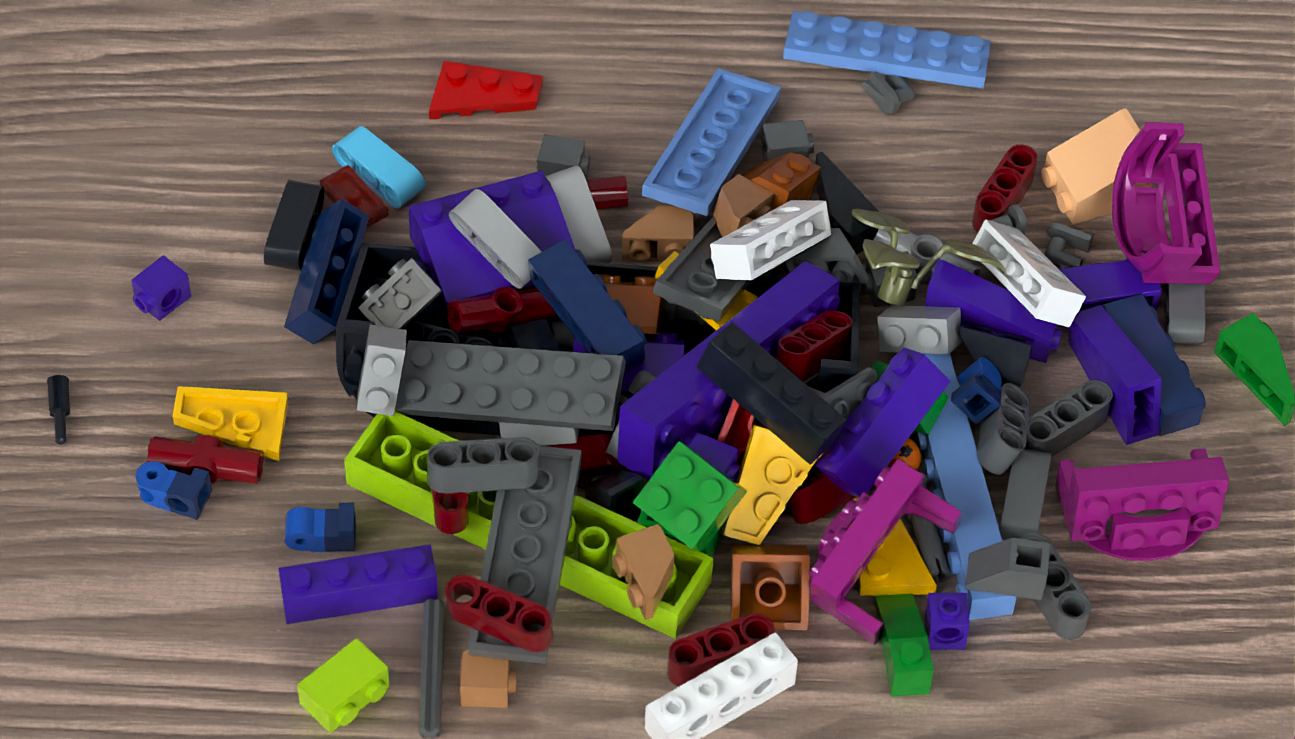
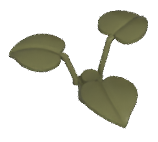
(898, 275)

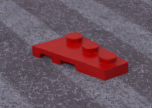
(477, 88)

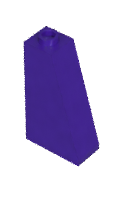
(990, 307)
(1113, 359)

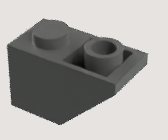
(835, 257)
(1010, 568)

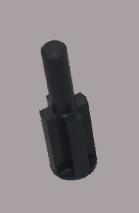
(59, 405)

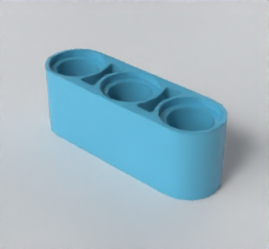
(379, 167)

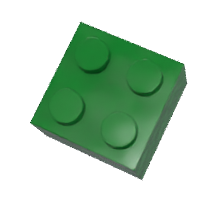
(689, 496)

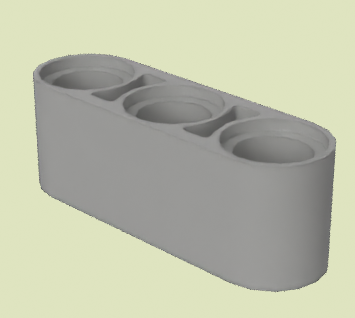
(580, 214)
(495, 236)

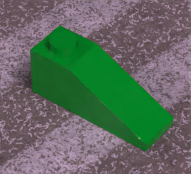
(1256, 359)
(904, 645)

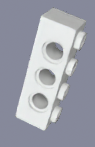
(770, 240)
(1030, 274)
(723, 692)

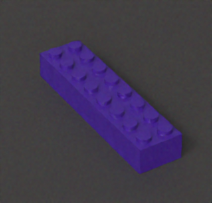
(689, 402)

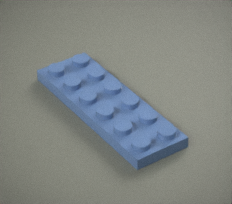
(887, 49)
(711, 142)

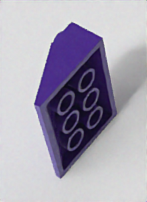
(455, 262)

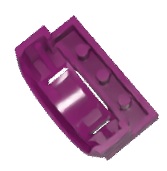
(1139, 211)
(1099, 493)
(859, 533)

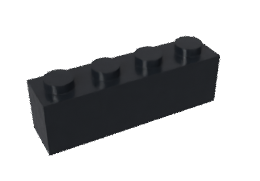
(771, 393)

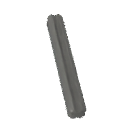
(432, 669)

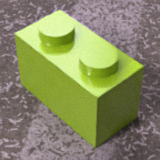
(344, 686)

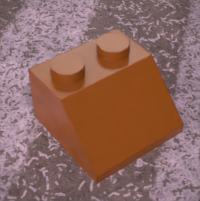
(786, 176)
(638, 300)
(771, 583)

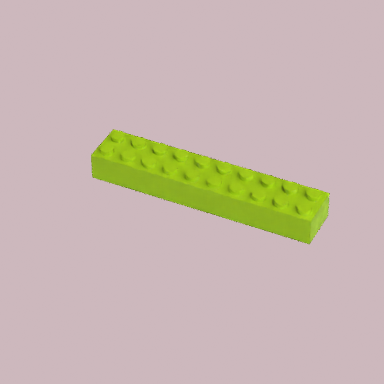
(392, 467)

